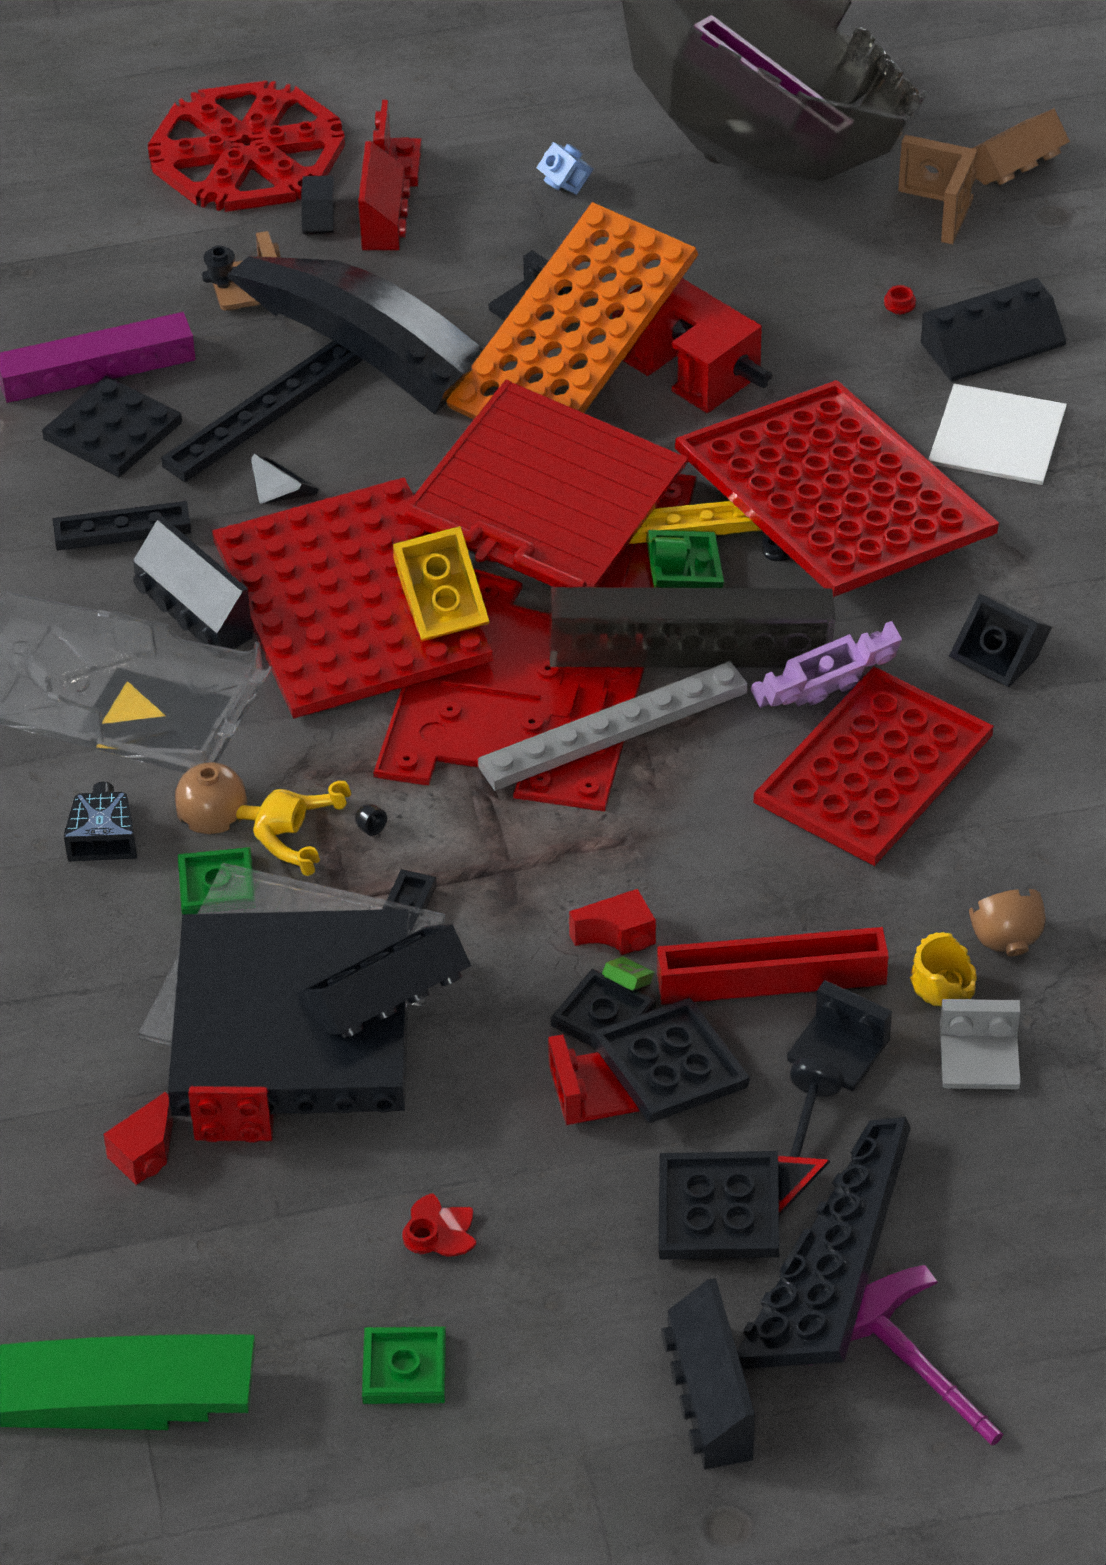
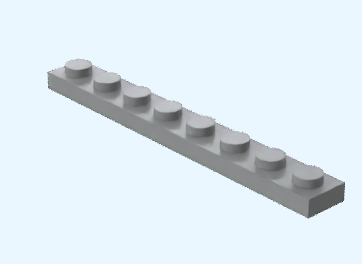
(612, 725)

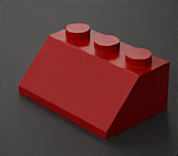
(382, 200)

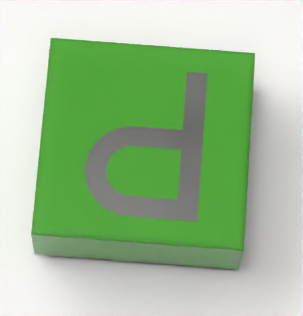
(627, 973)

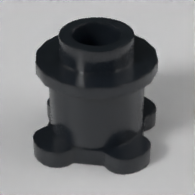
(219, 263)

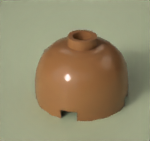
(209, 797)
(1009, 921)

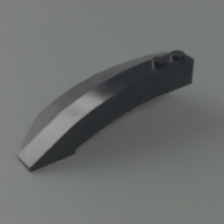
(368, 318)

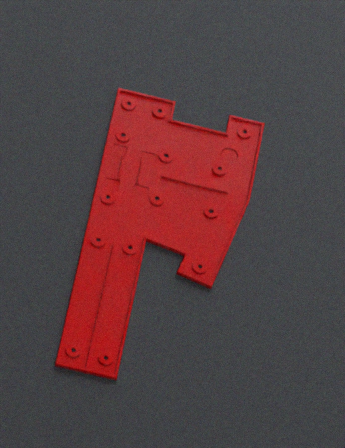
(501, 697)

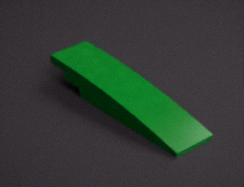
(124, 1380)

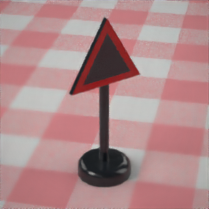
(795, 1172)

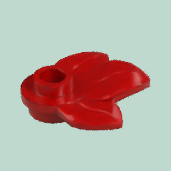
(443, 1228)

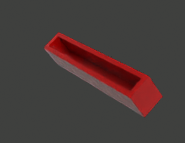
(772, 965)

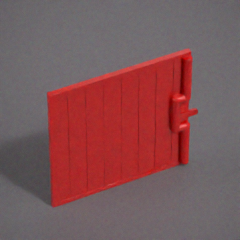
(544, 488)

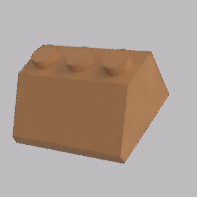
(1019, 148)

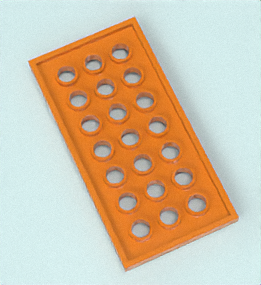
(568, 309)

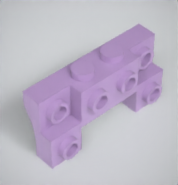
(827, 669)

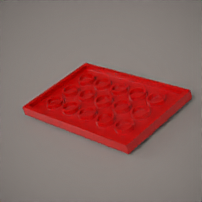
(873, 765)

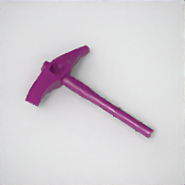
(878, 1305)

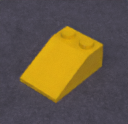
(440, 583)

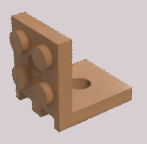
(950, 185)

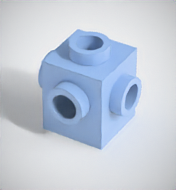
(564, 168)

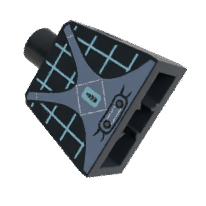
(100, 826)

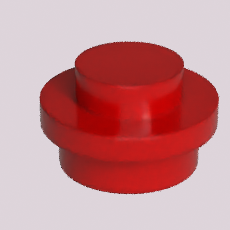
(900, 300)

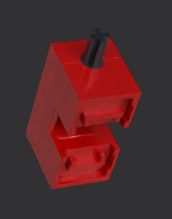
(713, 345)

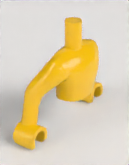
(284, 813)

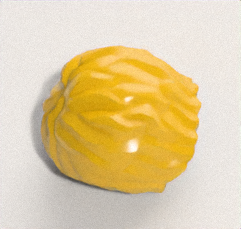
(942, 970)

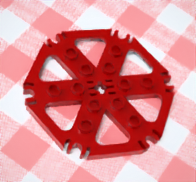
(232, 159)

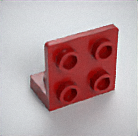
(404, 149)
(585, 1085)
(231, 1114)

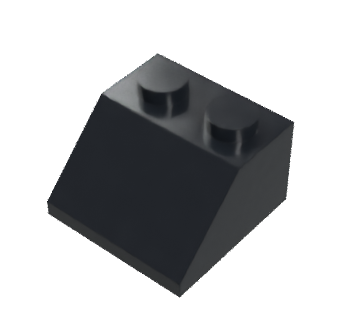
(999, 640)

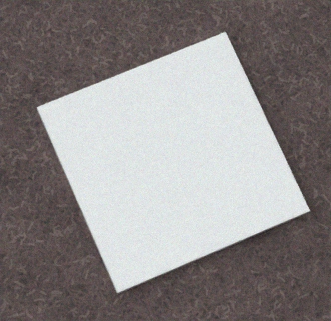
(997, 434)

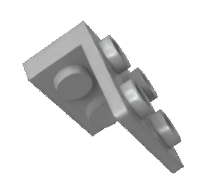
(980, 1044)

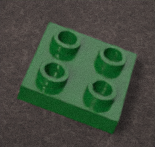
(684, 559)

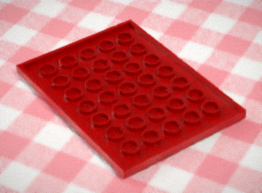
(836, 487)
(334, 602)

